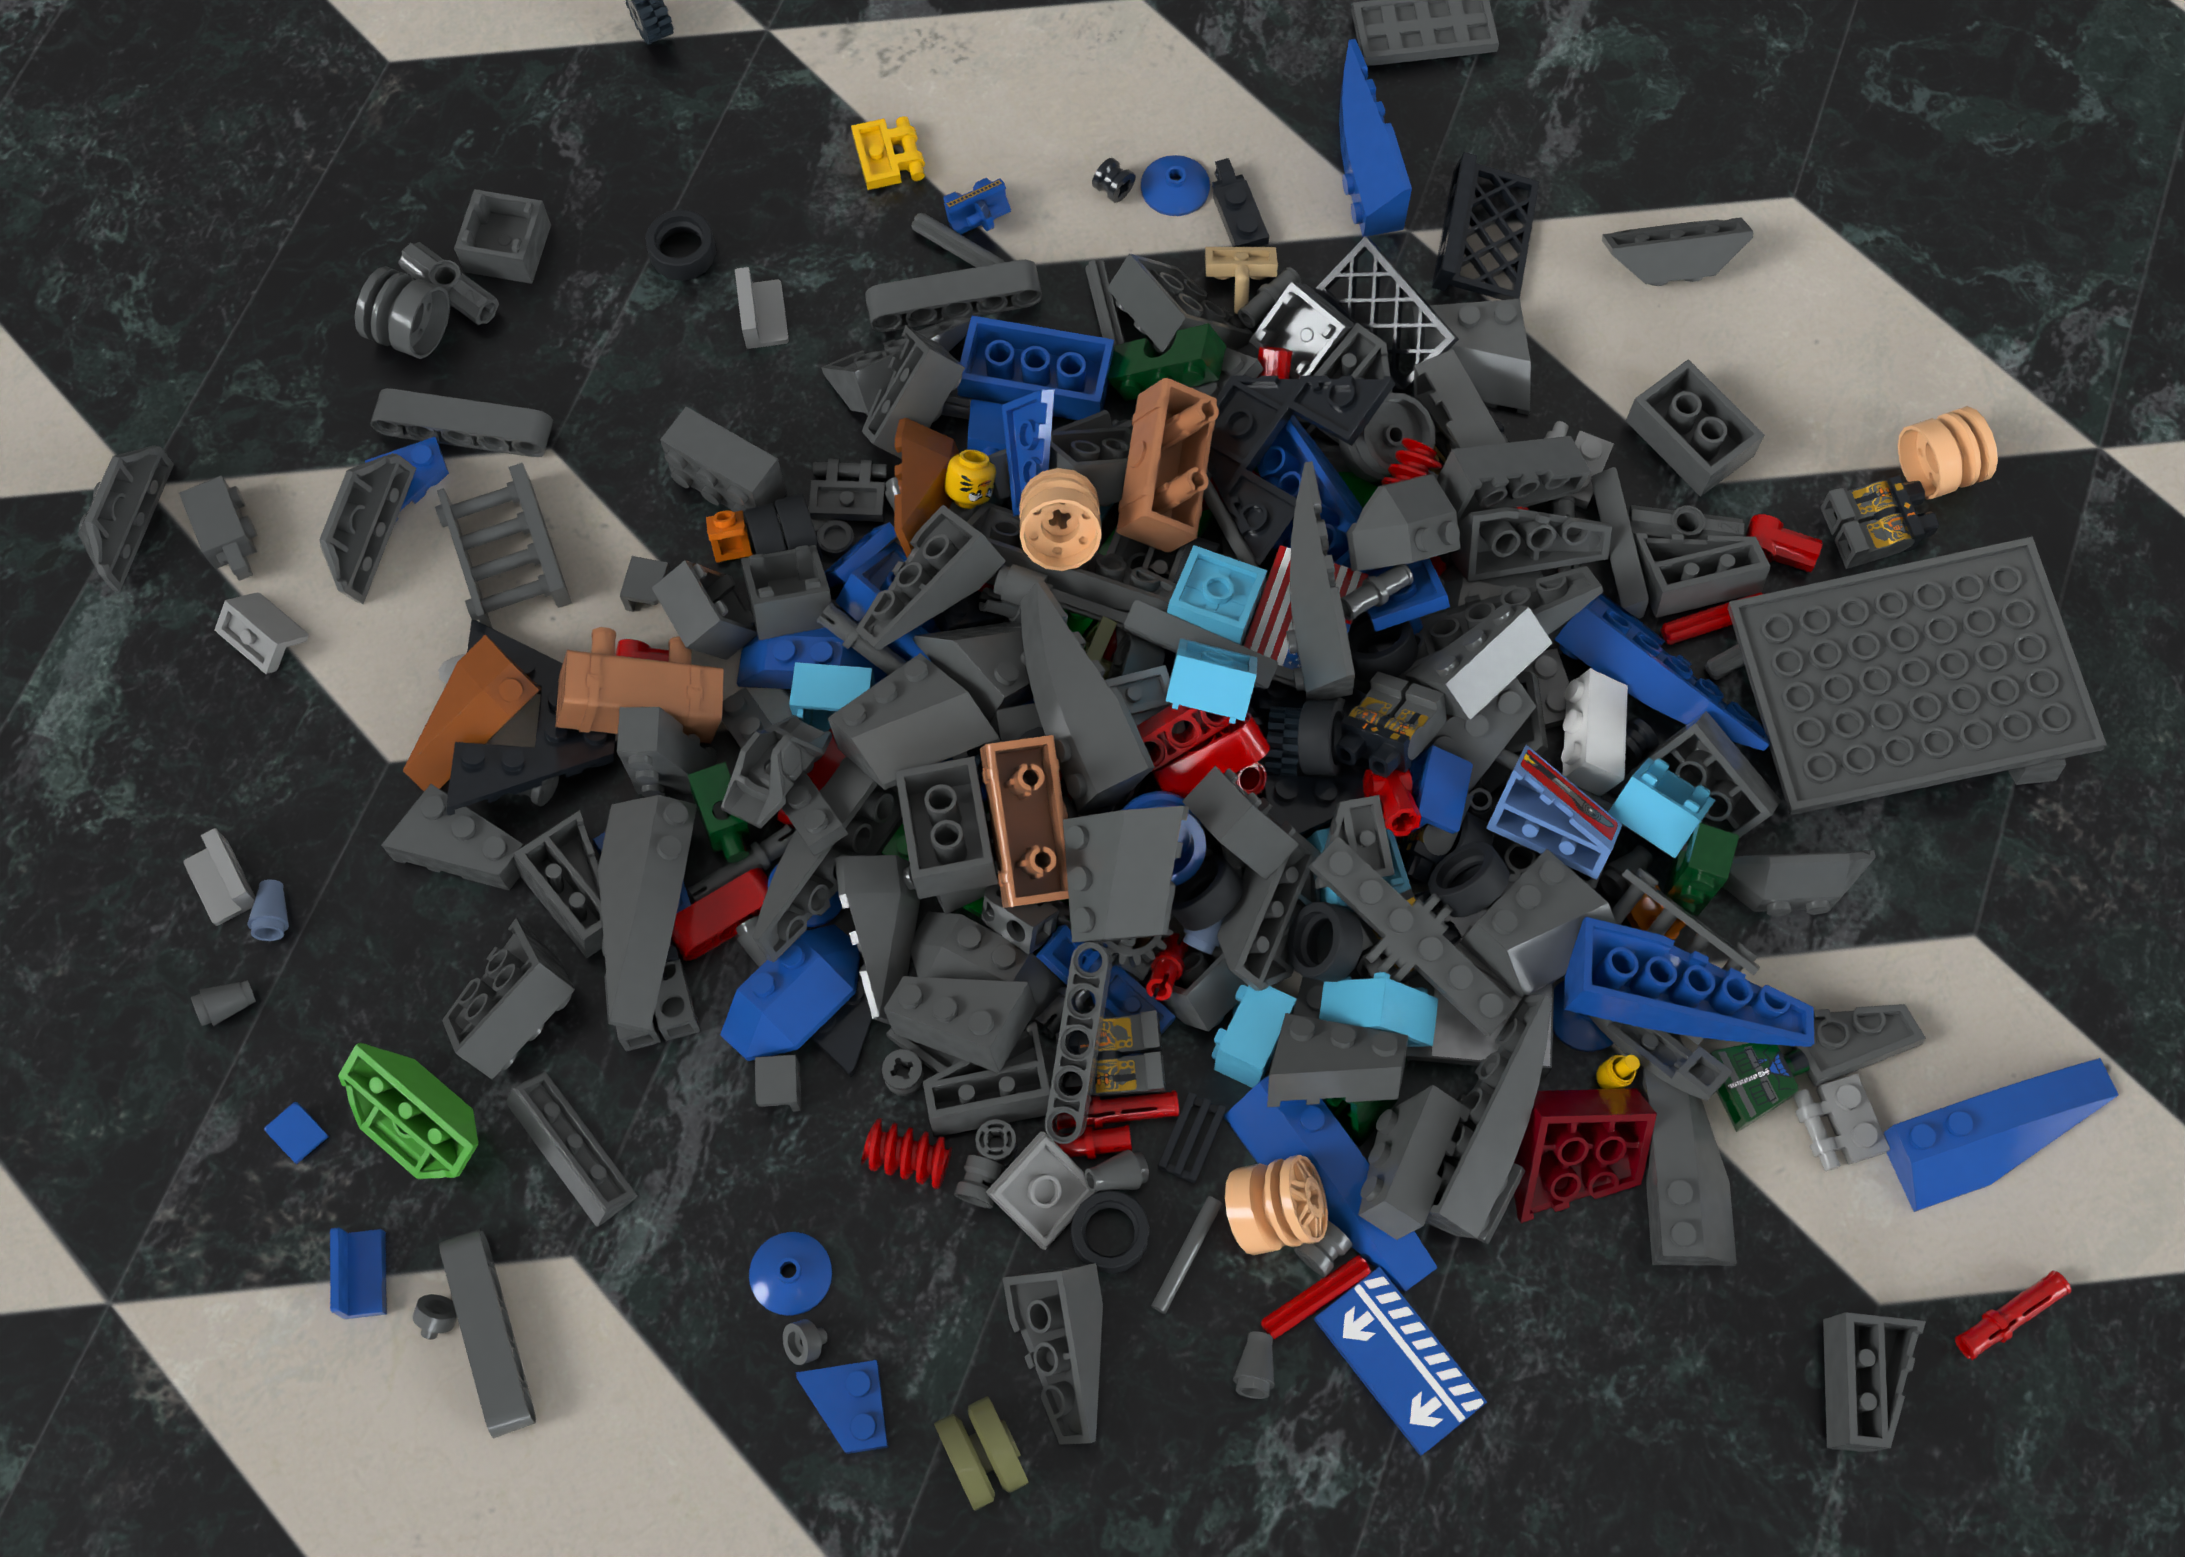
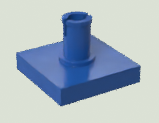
(859, 553)
(1413, 601)

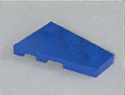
(1027, 439)

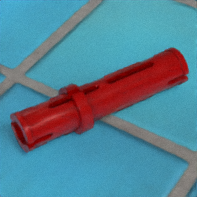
(1125, 1109)
(2000, 1323)

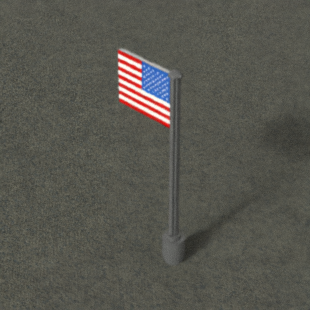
(1267, 630)

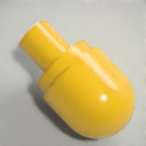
(1617, 1072)

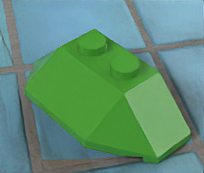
(409, 1112)

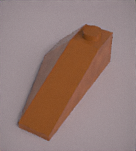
(920, 477)
(473, 708)

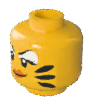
(970, 479)

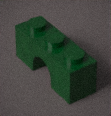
(1191, 360)
(1701, 869)

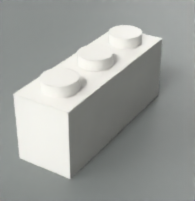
(1595, 732)

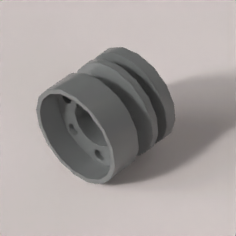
(402, 312)

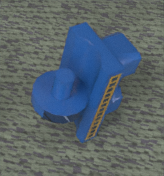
(977, 207)

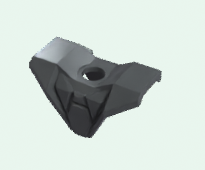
(789, 748)

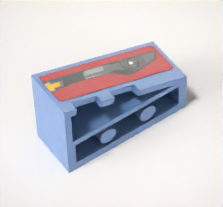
(1553, 814)

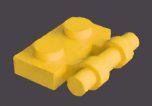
(876, 153)

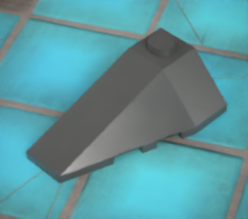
(941, 570)
(1062, 1328)

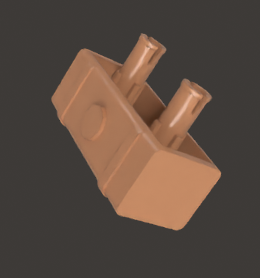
(1167, 465)
(600, 683)
(1026, 819)

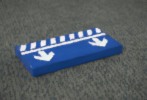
(1400, 1361)

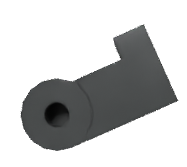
(1022, 925)

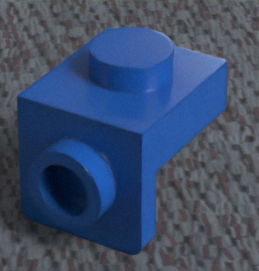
(1058, 952)

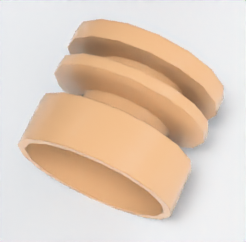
(1948, 452)
(1060, 519)
(1276, 1205)

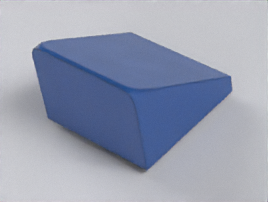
(296, 1132)

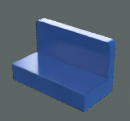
(1440, 788)
(358, 1273)

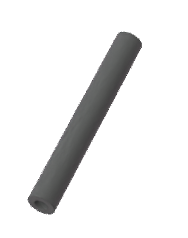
(1186, 1255)

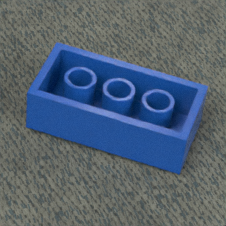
(1017, 359)

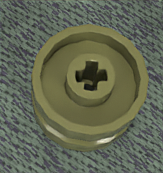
(982, 1452)

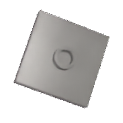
(1041, 1190)

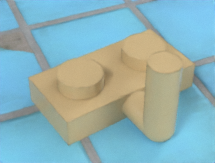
(1241, 263)

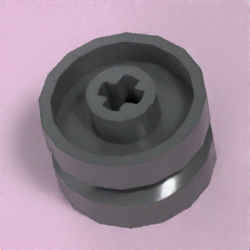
(1376, 446)

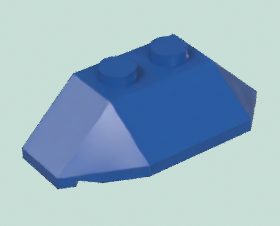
(772, 660)
(793, 995)

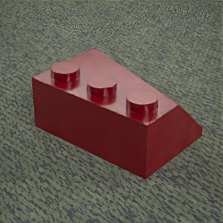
(1582, 1147)

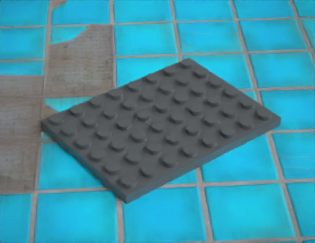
(1914, 676)

